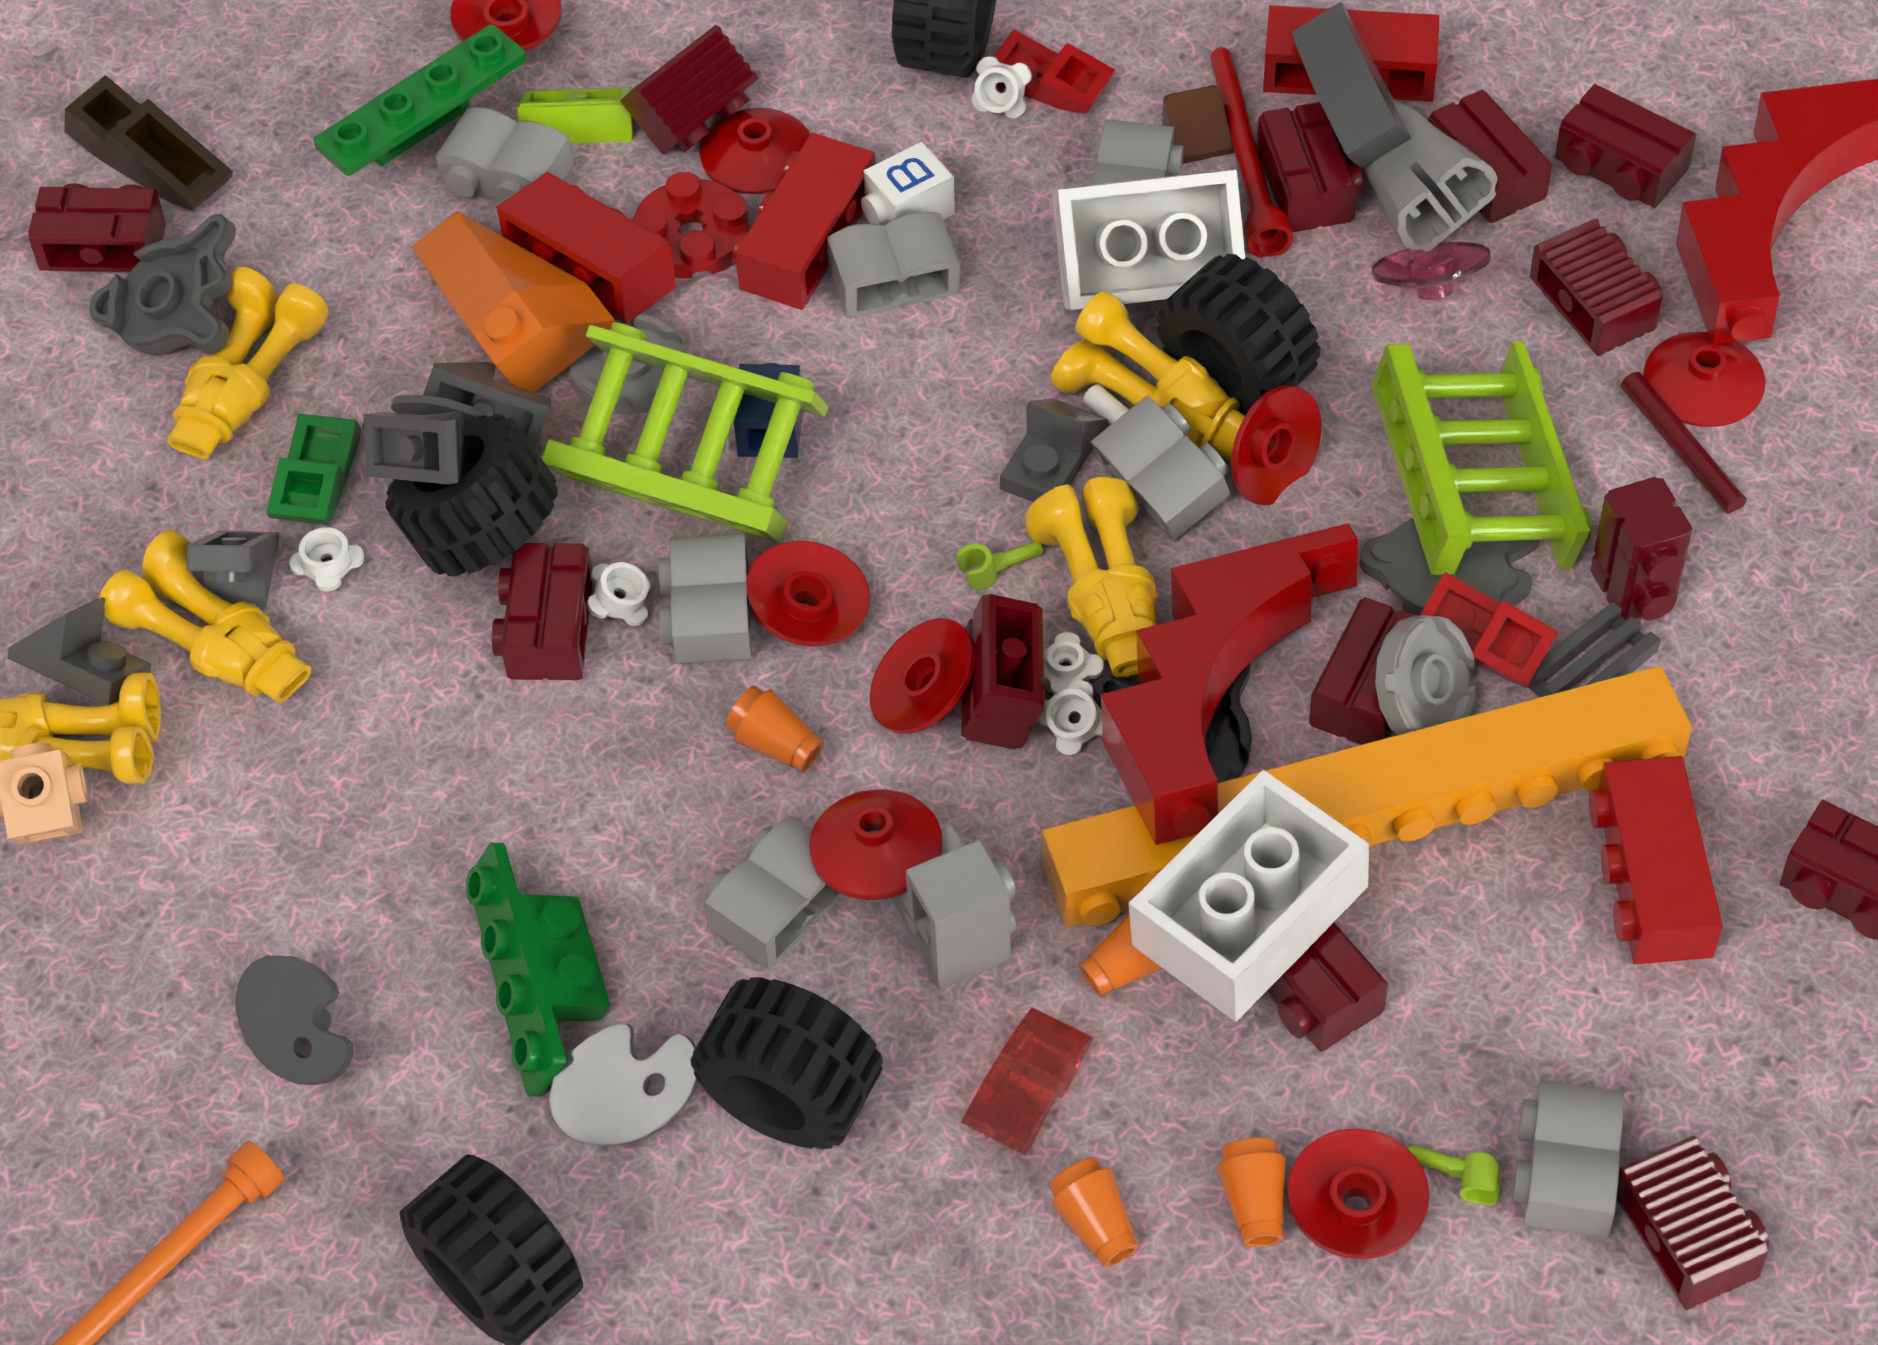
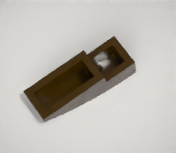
(144, 145)

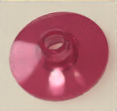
(1433, 270)

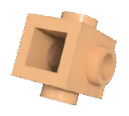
(56, 809)

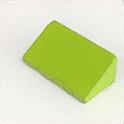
(580, 113)

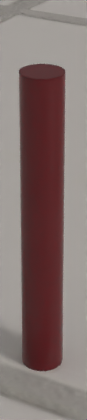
(1683, 442)

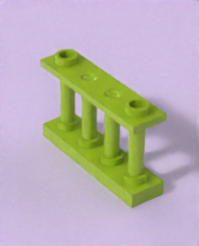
(1435, 484)
(696, 490)

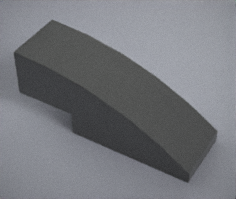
(1349, 86)

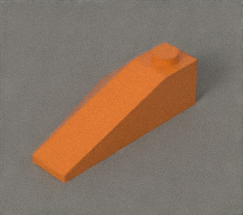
(512, 301)

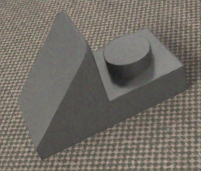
(474, 386)
(415, 446)
(1051, 449)
(236, 564)
(75, 655)

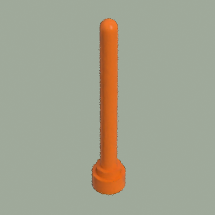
(247, 1177)

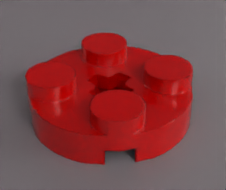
(701, 201)

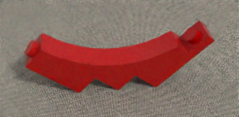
(1727, 241)
(1223, 620)

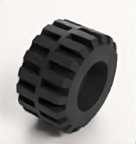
(941, 34)
(1240, 328)
(489, 510)
(787, 1063)
(491, 1250)

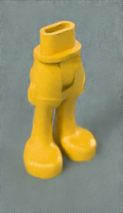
(1182, 383)
(222, 389)
(1109, 601)
(236, 643)
(128, 723)

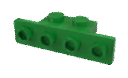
(419, 102)
(539, 965)

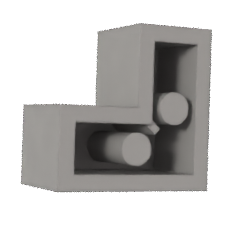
(958, 910)

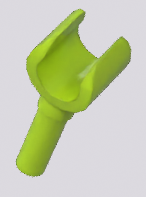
(986, 575)
(1477, 1172)

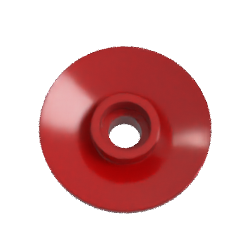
(521, 20)
(751, 149)
(1700, 394)
(1275, 443)
(813, 576)
(922, 676)
(873, 863)
(1362, 1166)

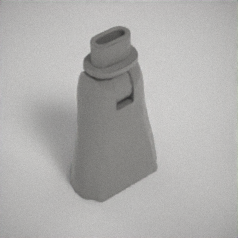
(1429, 183)

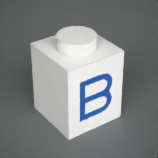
(907, 184)

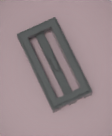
(1624, 631)

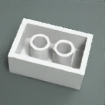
(1144, 234)
(1249, 895)

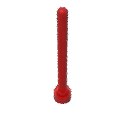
(1266, 226)

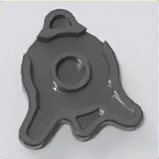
(171, 292)
(1401, 564)

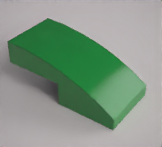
(316, 469)

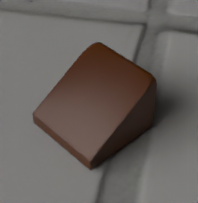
(1198, 123)

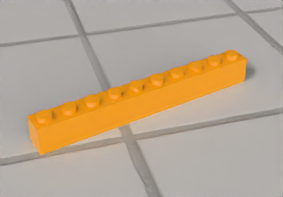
(1401, 783)

